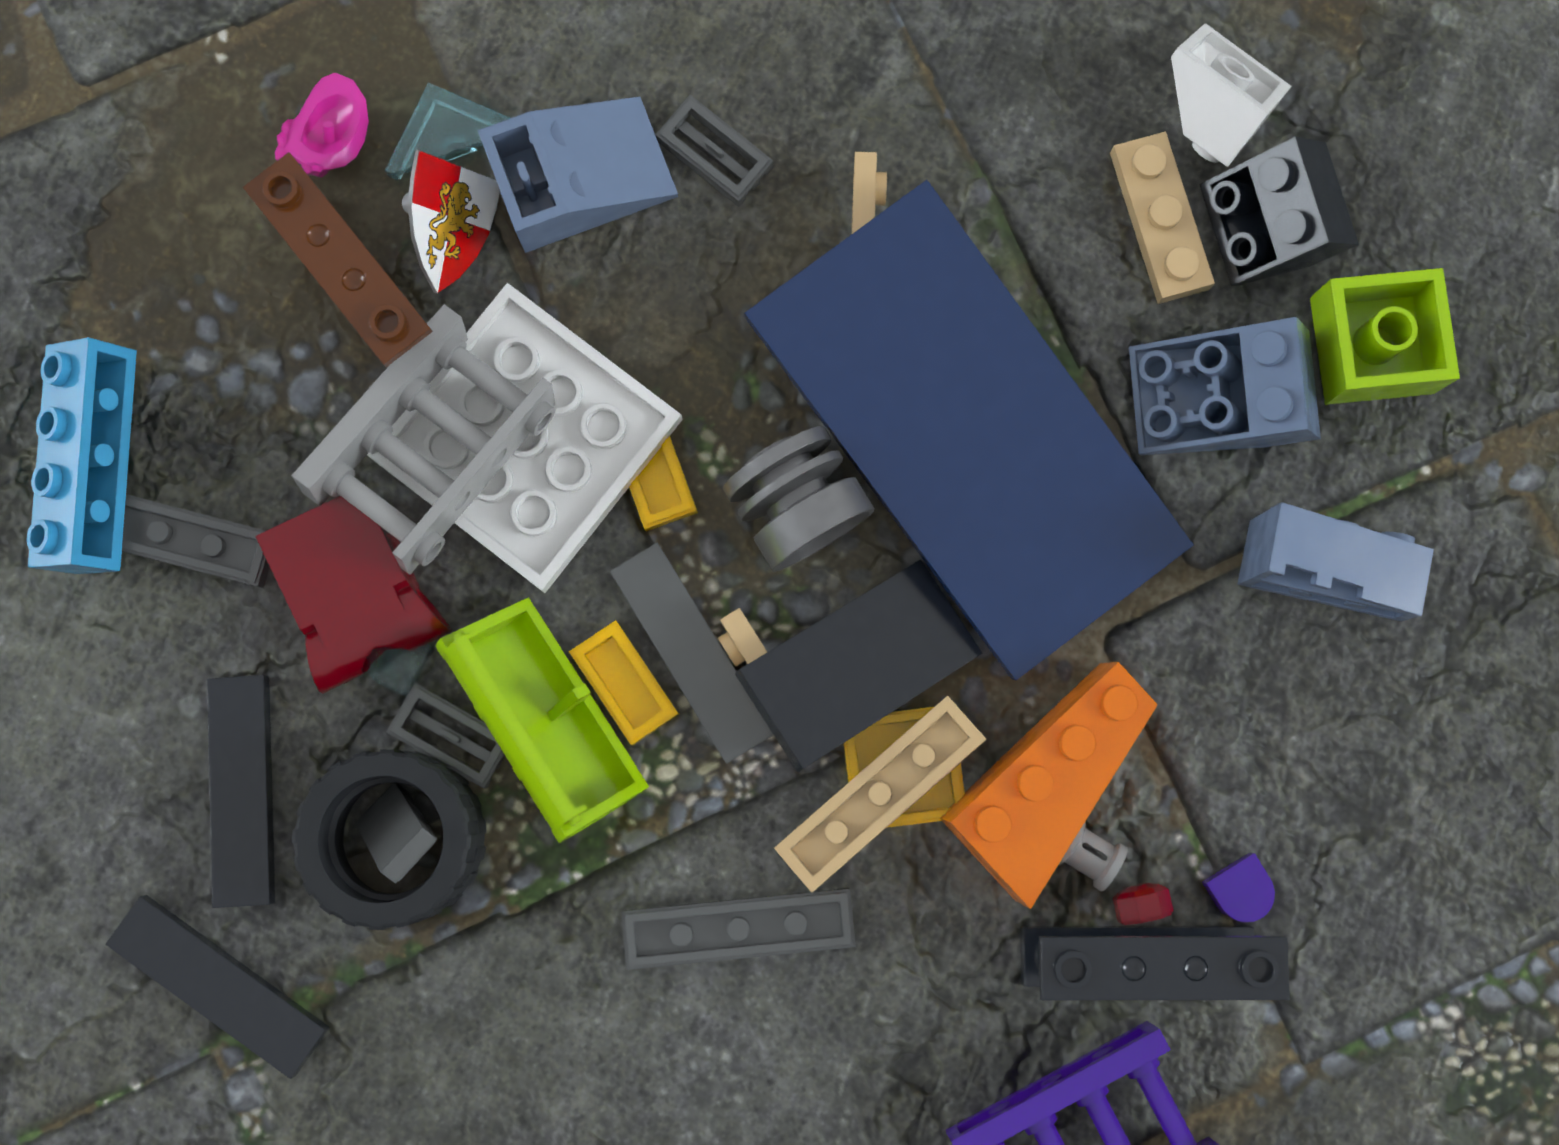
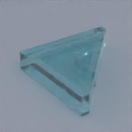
(442, 127)

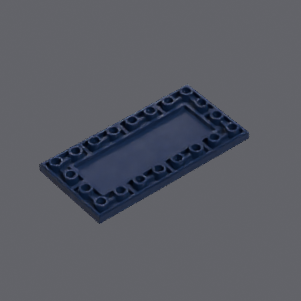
(968, 430)

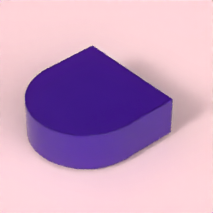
(1242, 889)

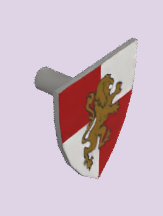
(448, 216)

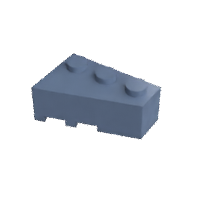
(1335, 563)

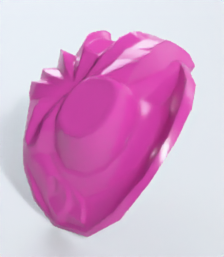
(327, 128)

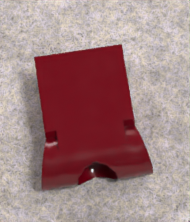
(347, 590)

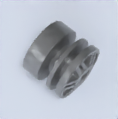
(792, 489)

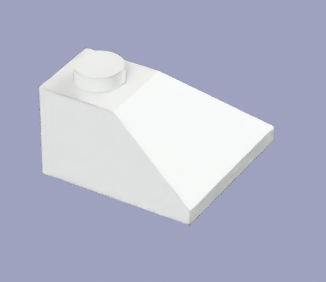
(1222, 94)

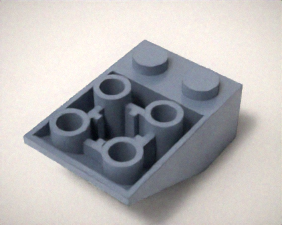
(576, 168)
(1225, 389)

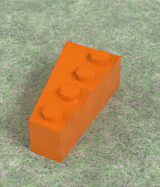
(1047, 784)

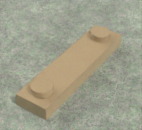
(880, 794)

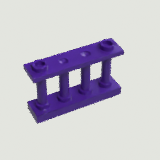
(1086, 1084)

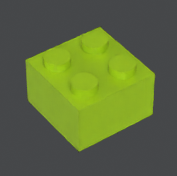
(1384, 336)

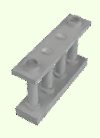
(406, 387)

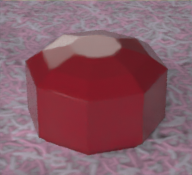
(1142, 903)

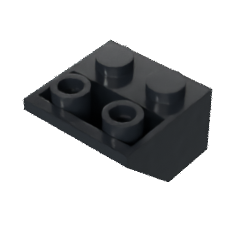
(1279, 212)

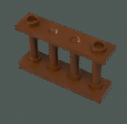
(337, 259)

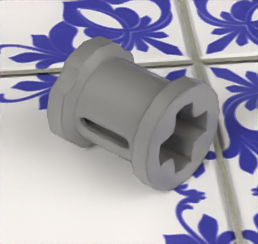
(1095, 857)

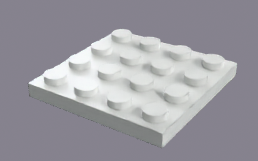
(568, 475)

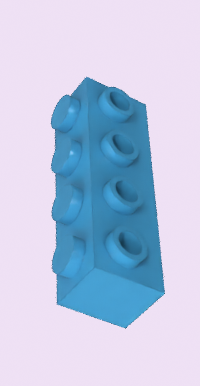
(82, 457)

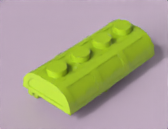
(542, 718)

